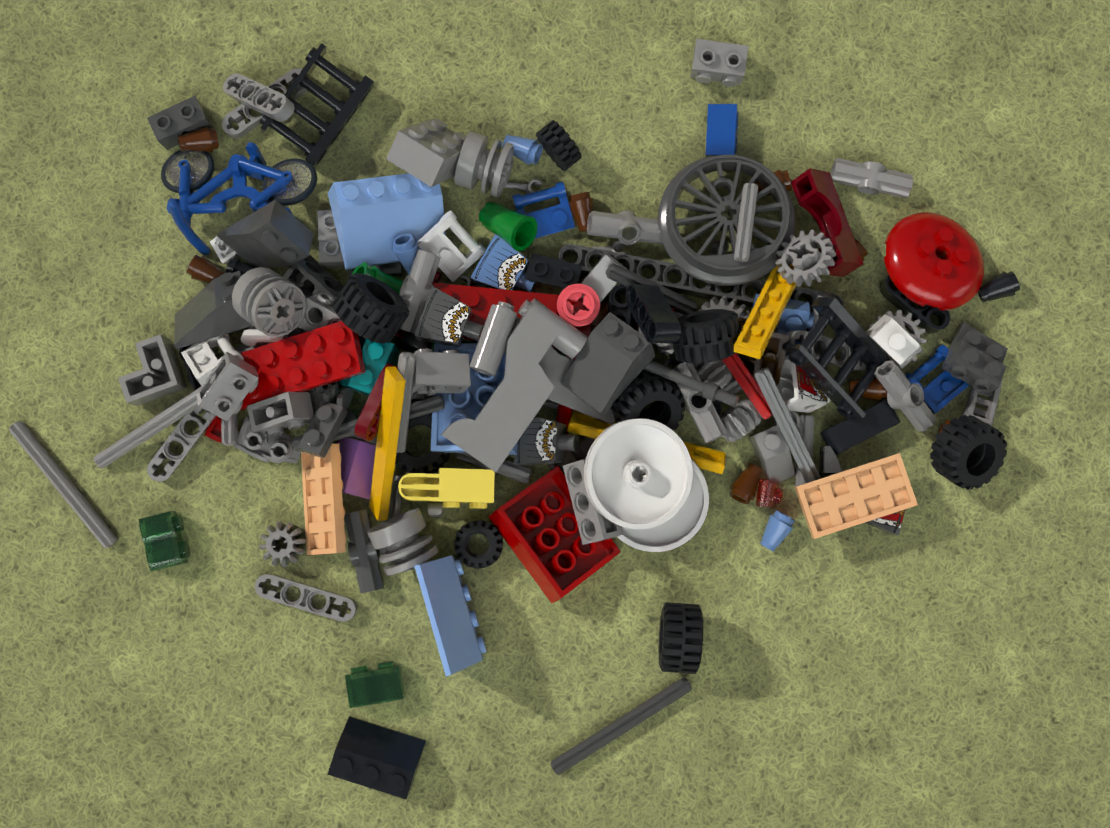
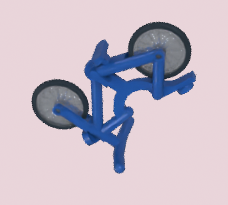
(191, 170)

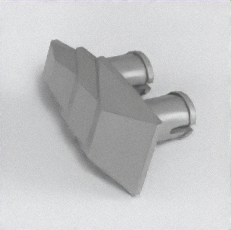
(265, 447)

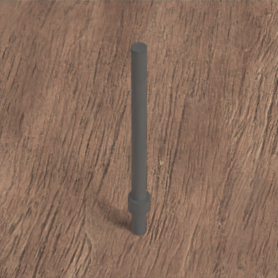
(710, 390)

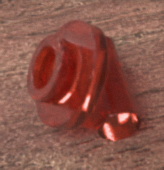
(768, 493)

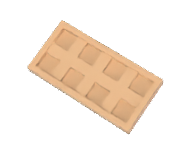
(856, 496)
(323, 502)

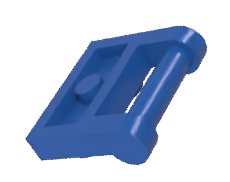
(549, 219)
(942, 387)

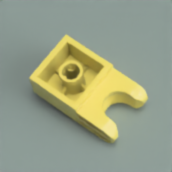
(450, 487)

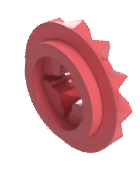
(574, 293)

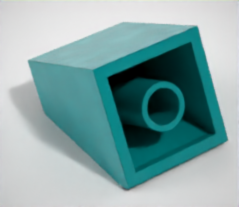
(375, 358)

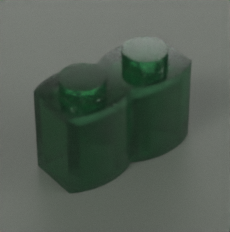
(164, 540)
(374, 685)

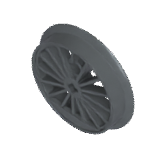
(721, 268)

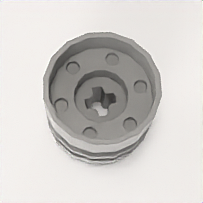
(484, 164)
(268, 302)
(403, 543)

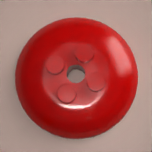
(921, 274)

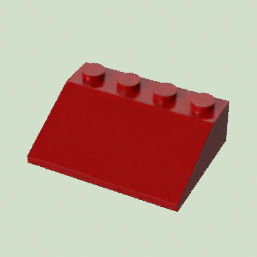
(547, 539)

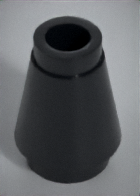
(999, 287)

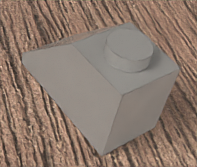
(773, 454)

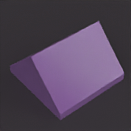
(356, 466)

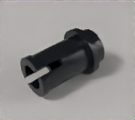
(236, 265)

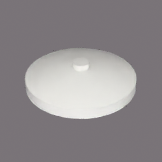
(638, 473)
(680, 527)

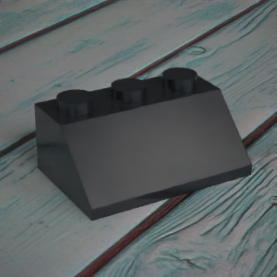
(377, 757)

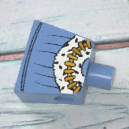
(502, 268)

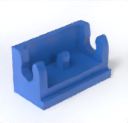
(722, 129)

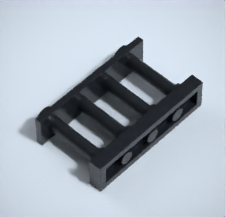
(343, 109)
(861, 348)

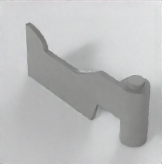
(492, 345)
(522, 388)

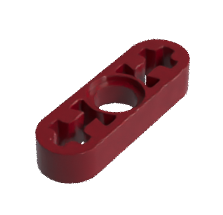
(368, 421)

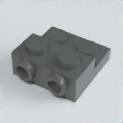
(976, 359)

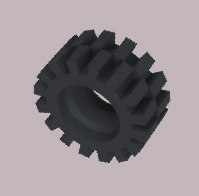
(558, 145)
(462, 540)

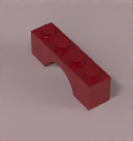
(818, 195)

